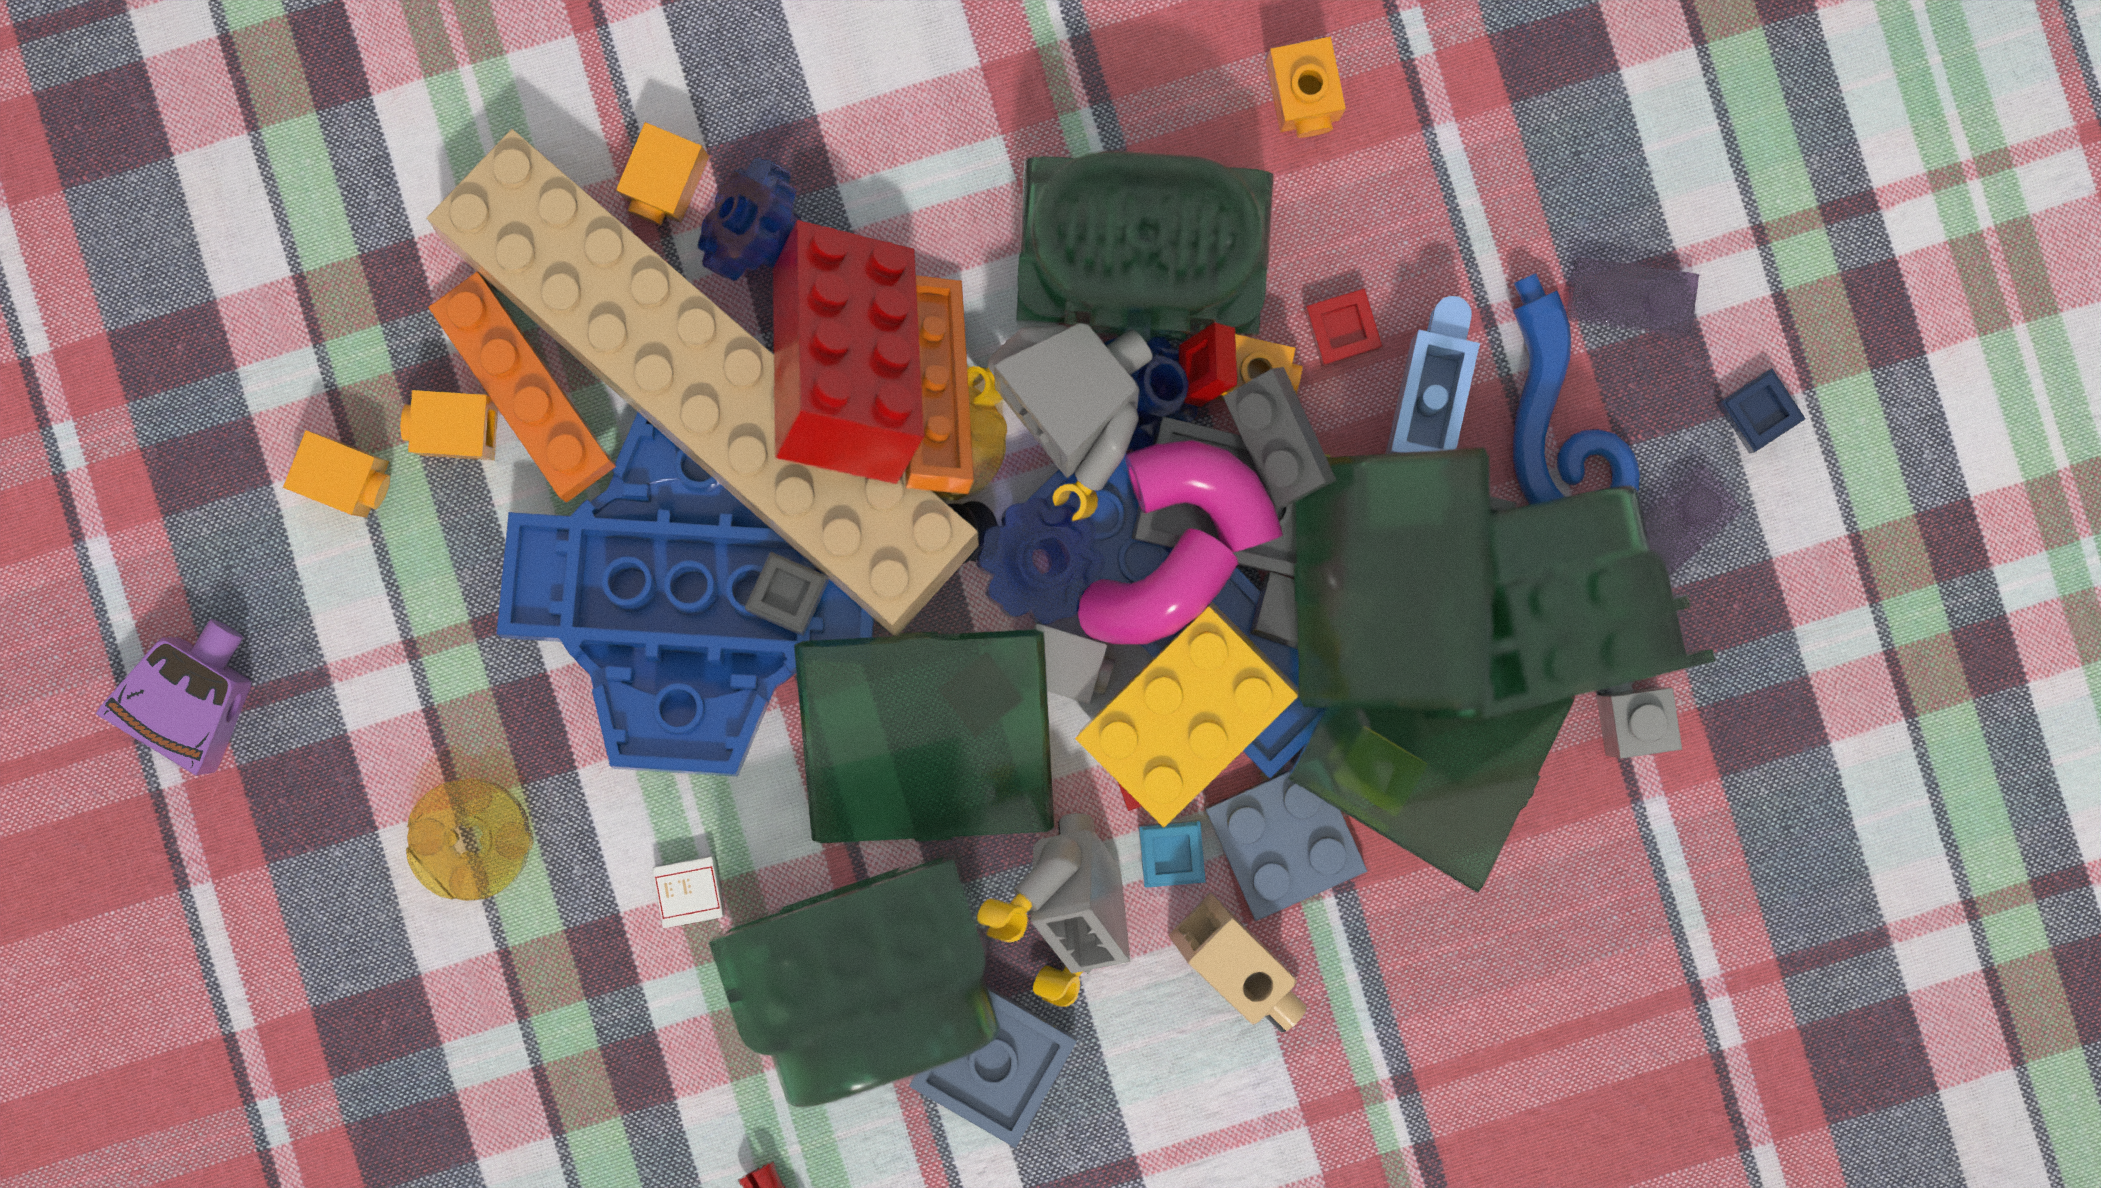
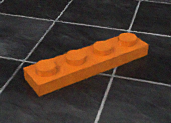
(522, 387)
(945, 453)

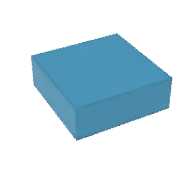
(1172, 854)

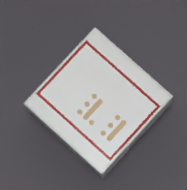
(688, 891)

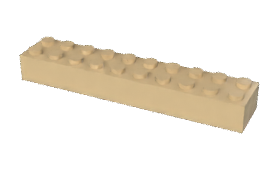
(691, 377)

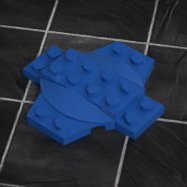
(653, 607)

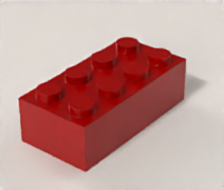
(846, 353)

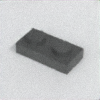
(1279, 437)

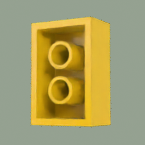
(1187, 714)

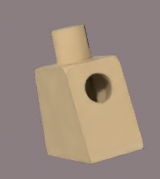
(1238, 965)

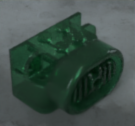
(1091, 268)
(1578, 602)
(862, 981)

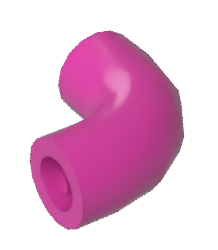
(1210, 479)
(1164, 599)

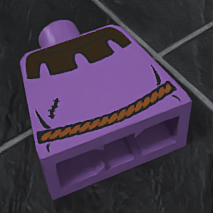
(183, 698)

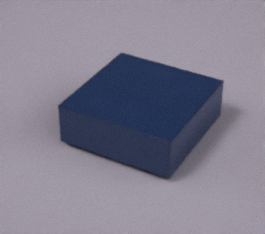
(1760, 411)

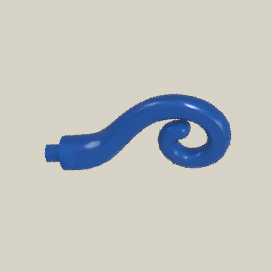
(1549, 350)

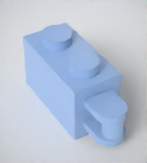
(1435, 382)

